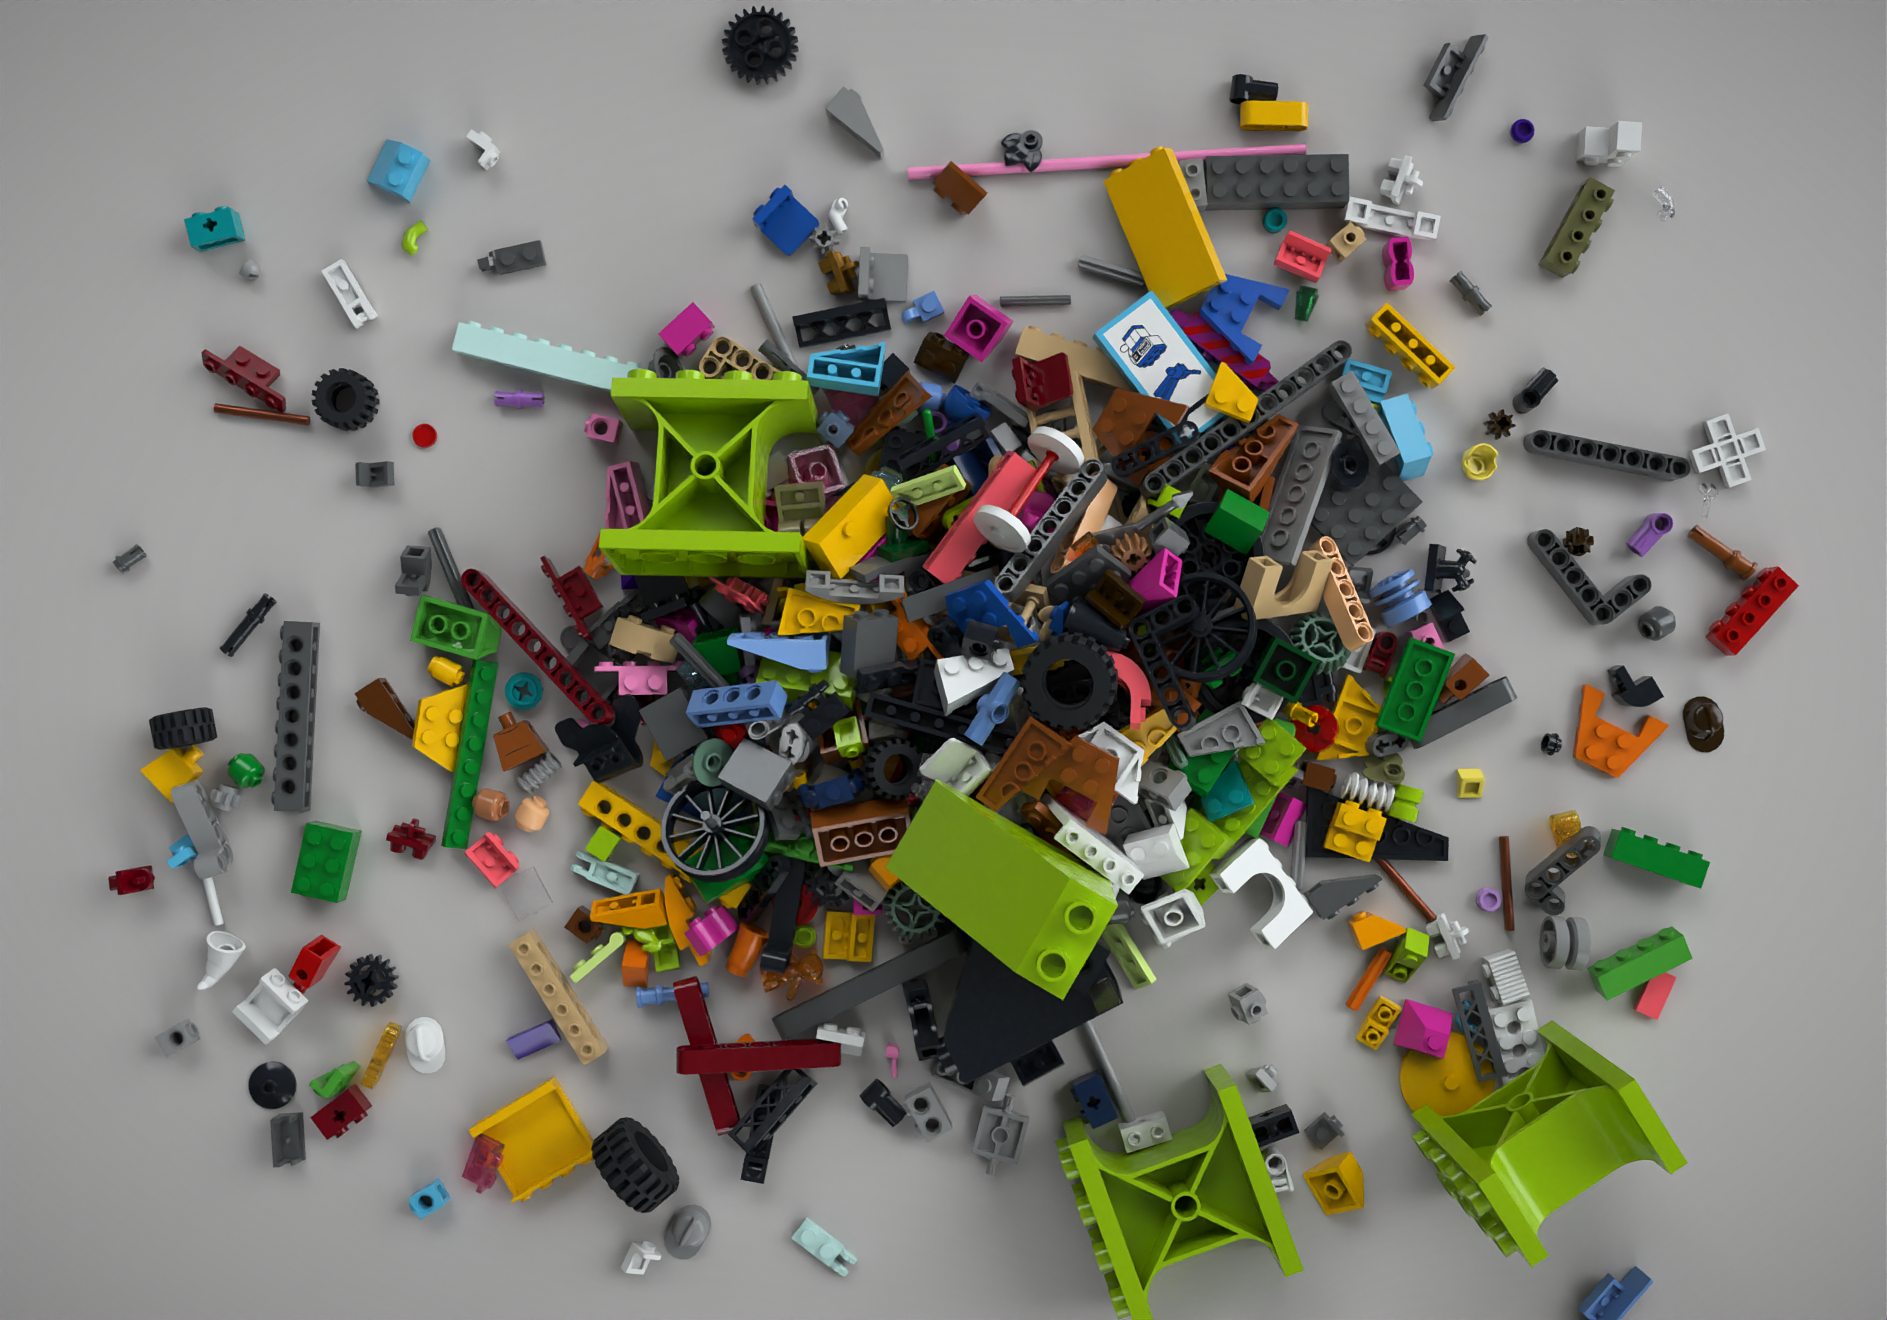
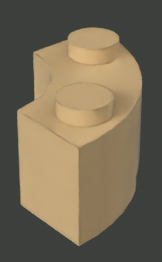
(642, 638)

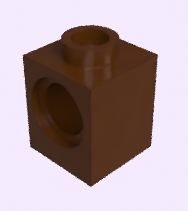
(1318, 776)
(575, 927)

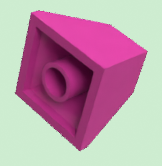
(1423, 1029)

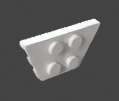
(1130, 758)

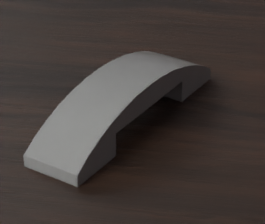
(854, 591)

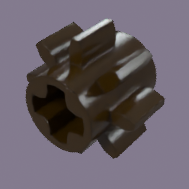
(1504, 420)
(1578, 541)

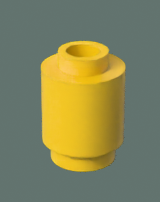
(446, 671)

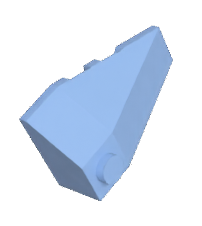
(799, 651)

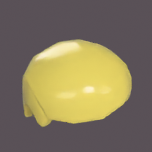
(1479, 462)

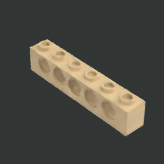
(559, 996)

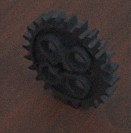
(750, 26)

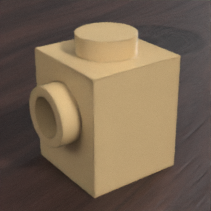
(1346, 241)

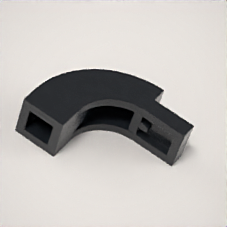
(922, 1018)

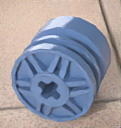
(1399, 598)

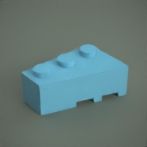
(848, 370)

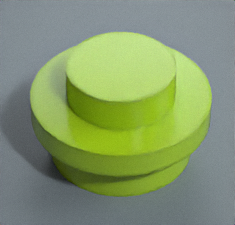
(804, 936)

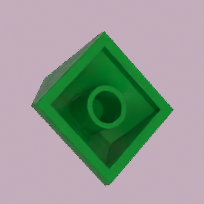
(1237, 522)

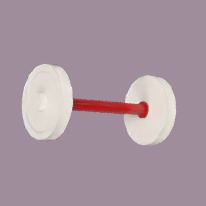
(1055, 452)

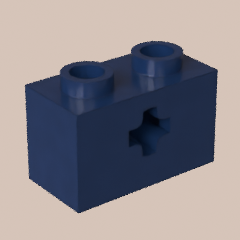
(1103, 1110)

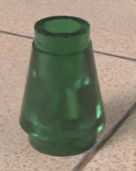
(1305, 302)

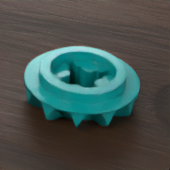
(513, 694)

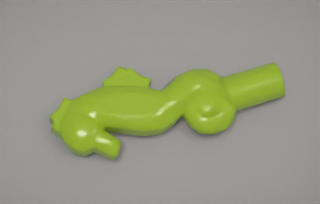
(644, 936)

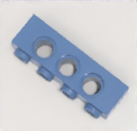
(737, 704)

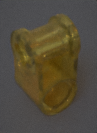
(1564, 827)

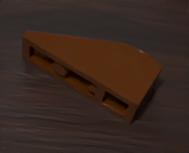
(383, 704)

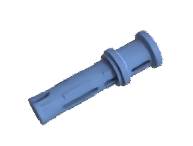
(661, 994)

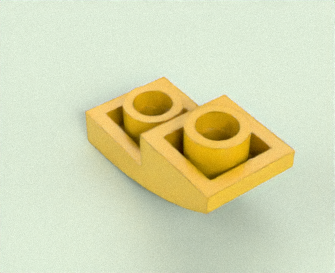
(1378, 1020)

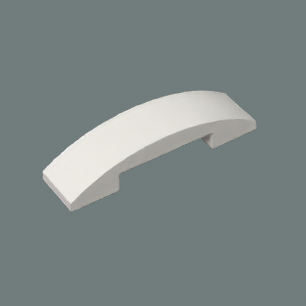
(1391, 221)

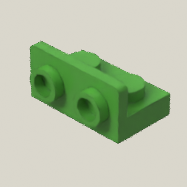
(335, 1081)

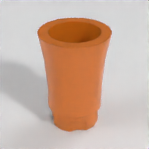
(746, 948)

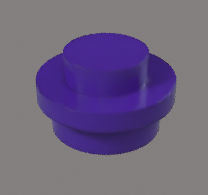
(1522, 131)

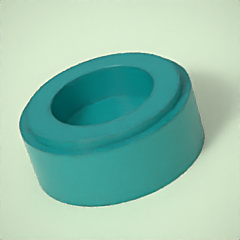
(1274, 220)

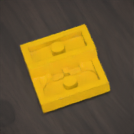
(848, 936)

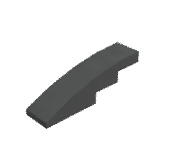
(872, 567)

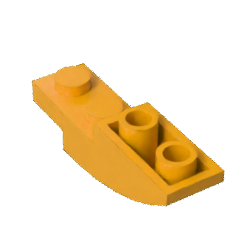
(679, 910)

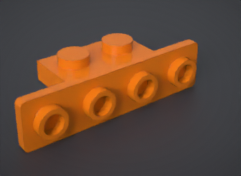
(913, 635)

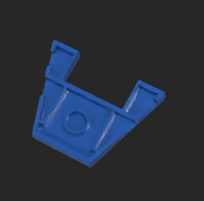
(1230, 306)
(987, 605)

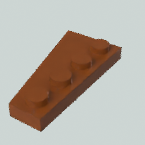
(890, 411)
(1024, 760)

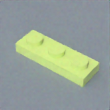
(929, 486)
(1128, 955)

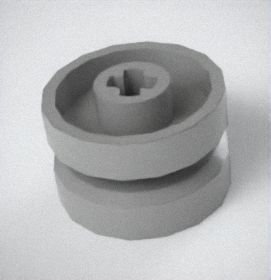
(1565, 942)

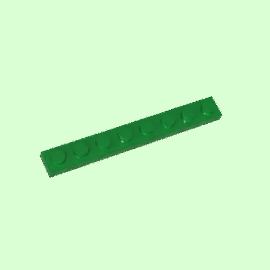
(469, 754)

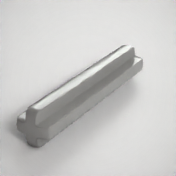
(1111, 270)
(1299, 853)

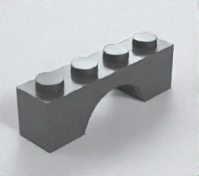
(1166, 535)

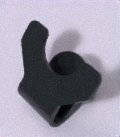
(604, 749)

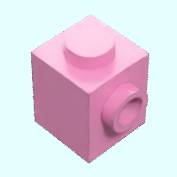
(1427, 634)

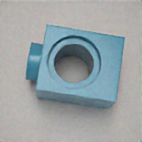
(436, 1192)

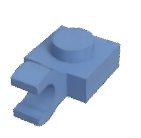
(926, 308)

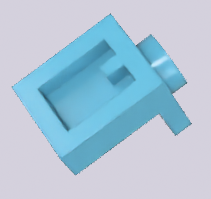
(183, 852)

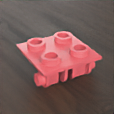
(743, 593)

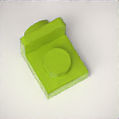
(848, 737)

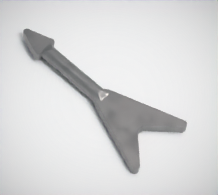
(1109, 536)

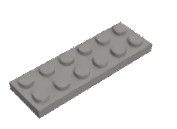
(1298, 492)

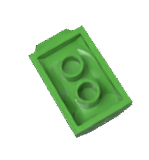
(455, 628)

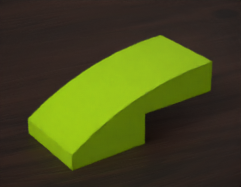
(668, 957)

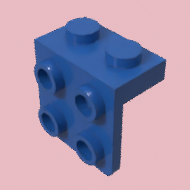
(785, 220)

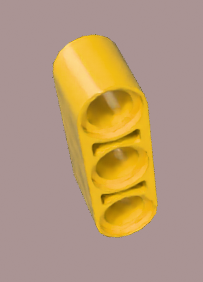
(1274, 116)

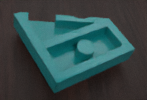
(1228, 794)

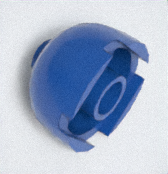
(960, 405)

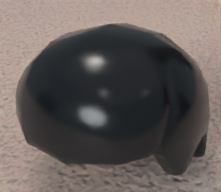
(1146, 890)

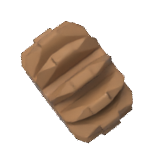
(1132, 551)

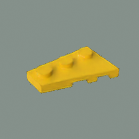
(811, 614)

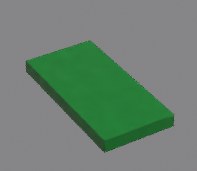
(1414, 689)

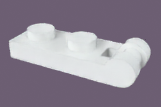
(349, 293)

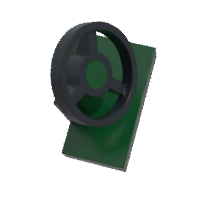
(897, 544)

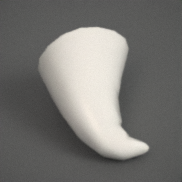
(222, 953)

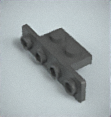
(1451, 73)

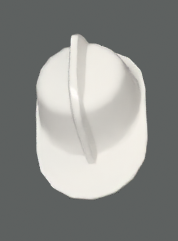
(425, 1045)

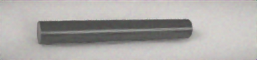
(1035, 300)

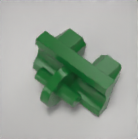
(1221, 661)

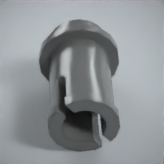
(1411, 529)
(129, 558)

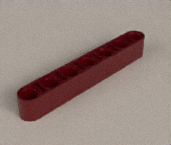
(700, 1031)
(757, 1056)

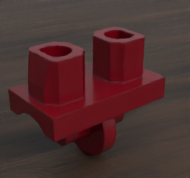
(411, 836)
(132, 880)

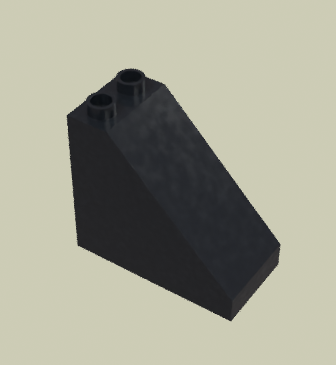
(1005, 1015)

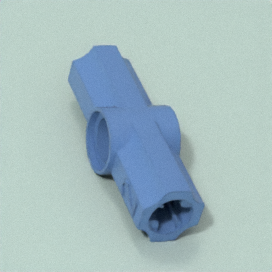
(992, 708)

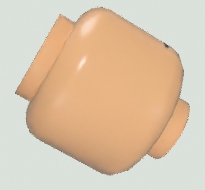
(532, 814)

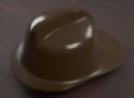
(1703, 724)

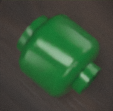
(245, 770)

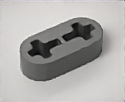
(1387, 746)

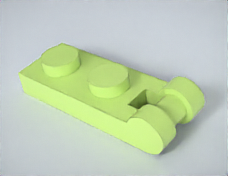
(599, 954)

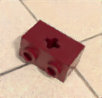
(329, 1118)

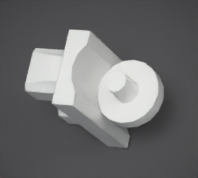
(1402, 169)
(1449, 946)

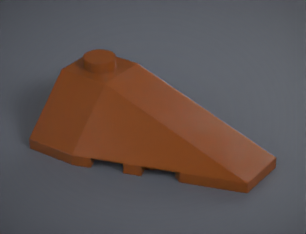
(1253, 459)

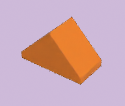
(635, 964)

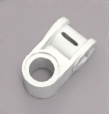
(1279, 1171)

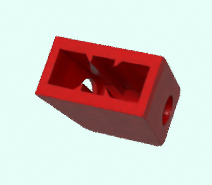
(313, 963)

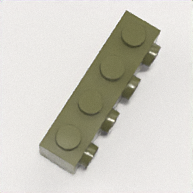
(1577, 227)

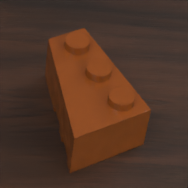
(931, 513)

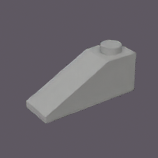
(851, 115)

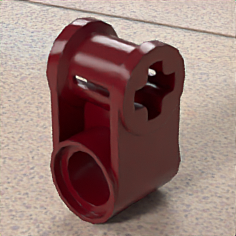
(1379, 655)

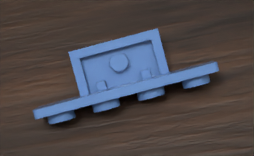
(1614, 1299)

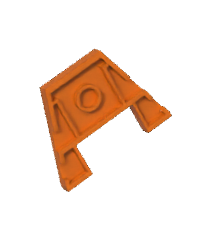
(1605, 744)

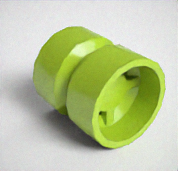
(1405, 802)

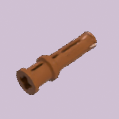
(1731, 558)

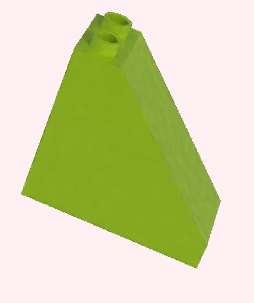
(1005, 887)

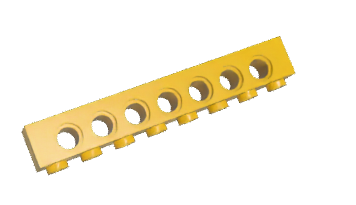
(590, 806)

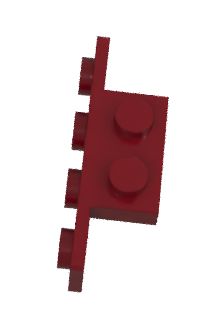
(249, 374)
(577, 594)

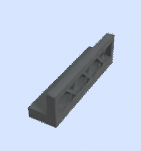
(1486, 1028)

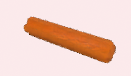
(1368, 979)

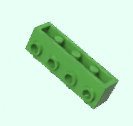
(1639, 963)

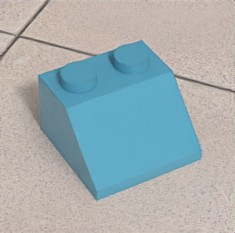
(399, 169)

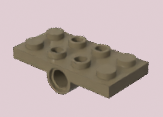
(800, 508)

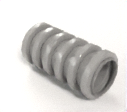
(539, 772)

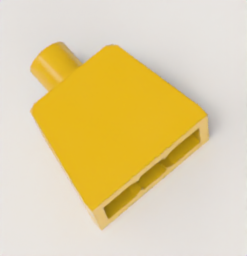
(174, 769)

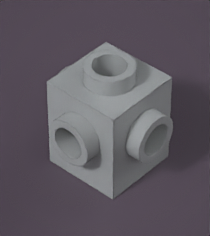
(1247, 1004)

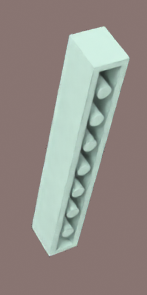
(539, 356)

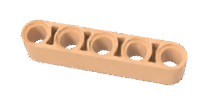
(1090, 520)
(1343, 599)

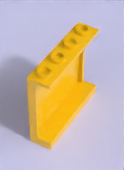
(540, 1138)

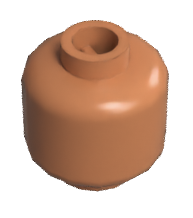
(491, 804)

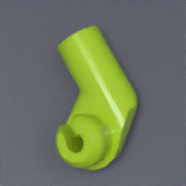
(410, 237)

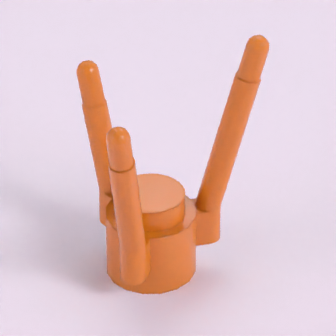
(596, 565)

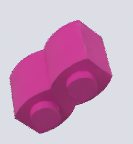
(1396, 259)
(710, 930)

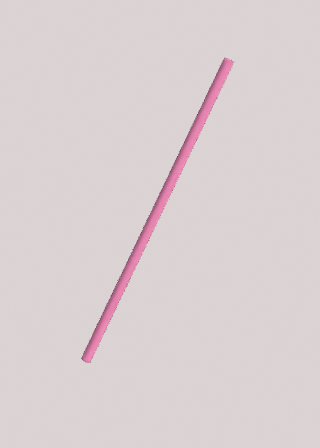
(1100, 161)

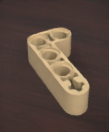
(731, 358)

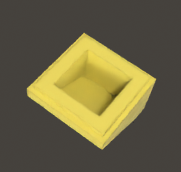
(1470, 783)

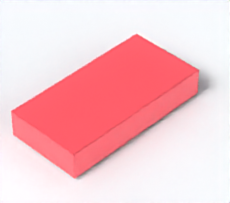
(1654, 995)

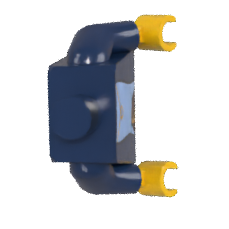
(831, 791)

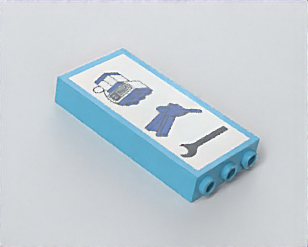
(1160, 361)

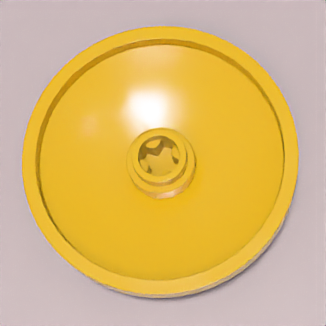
(1445, 1083)

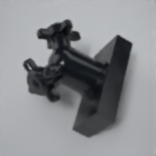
(1441, 569)

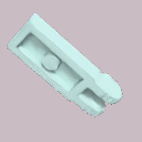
(607, 873)
(823, 1246)

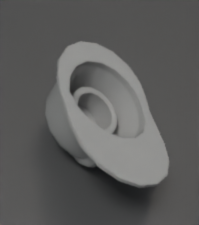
(687, 1232)

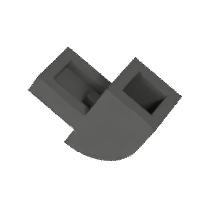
(416, 571)

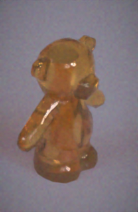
(807, 968)

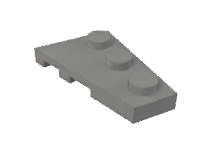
(1221, 732)

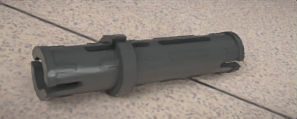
(769, 349)

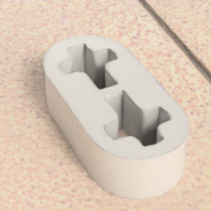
(796, 743)

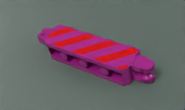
(1217, 349)

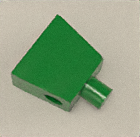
(722, 657)

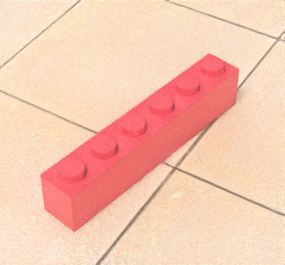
(963, 538)

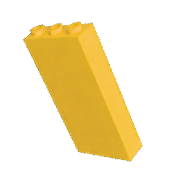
(1164, 228)

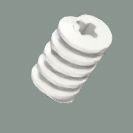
(1367, 790)

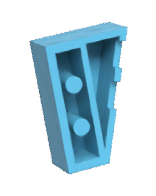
(1408, 434)

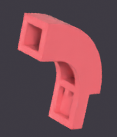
(1137, 686)

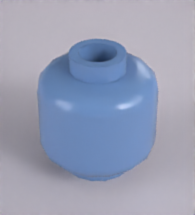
(937, 399)

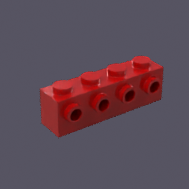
(1751, 611)

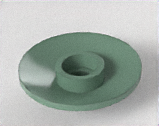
(719, 754)

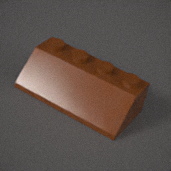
(859, 830)

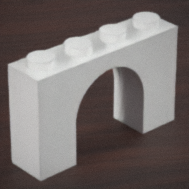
(1288, 905)

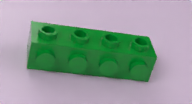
(1656, 858)

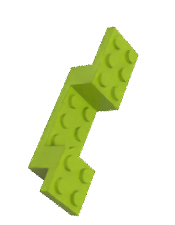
(1266, 772)

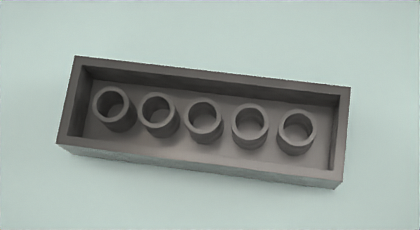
(1277, 182)

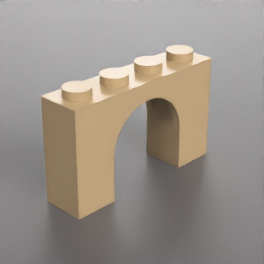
(1299, 595)

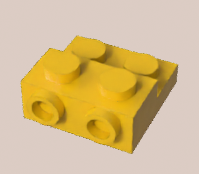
(1354, 830)

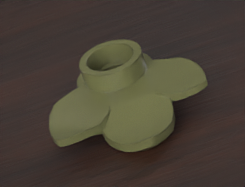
(1384, 769)

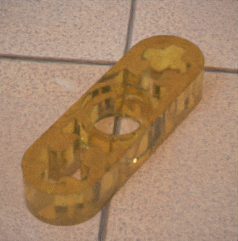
(381, 1055)

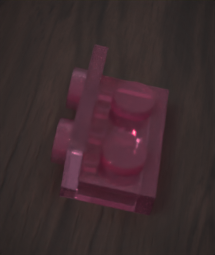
(483, 1161)

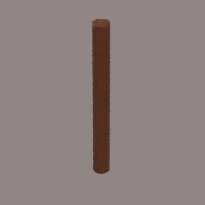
(262, 414)
(1506, 883)
(1406, 889)

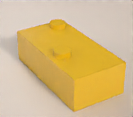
(850, 526)

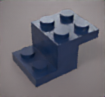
(975, 464)

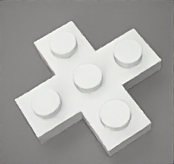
(1727, 450)

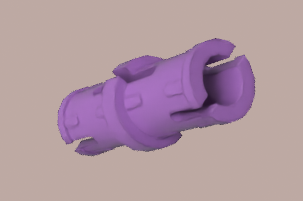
(519, 399)

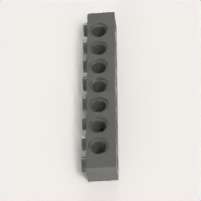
(305, 725)

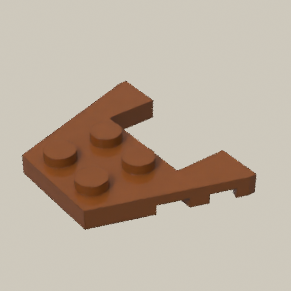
(1127, 420)
(1088, 772)

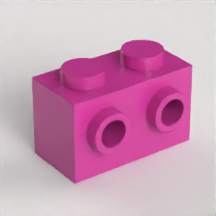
(687, 330)

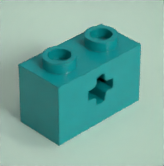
(226, 232)

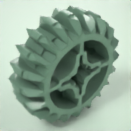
(1319, 630)
(904, 905)

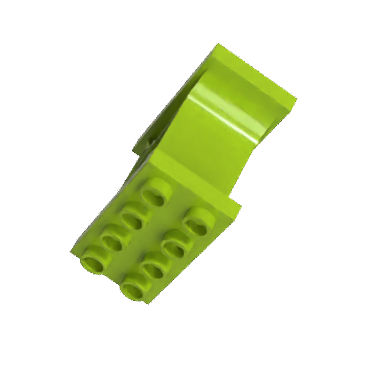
(711, 474)
(1543, 1141)
(1175, 1197)

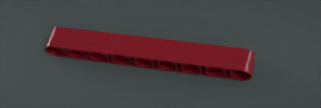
(527, 641)

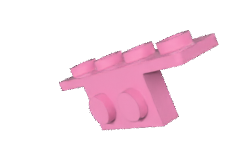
(640, 679)

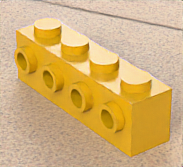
(1410, 346)

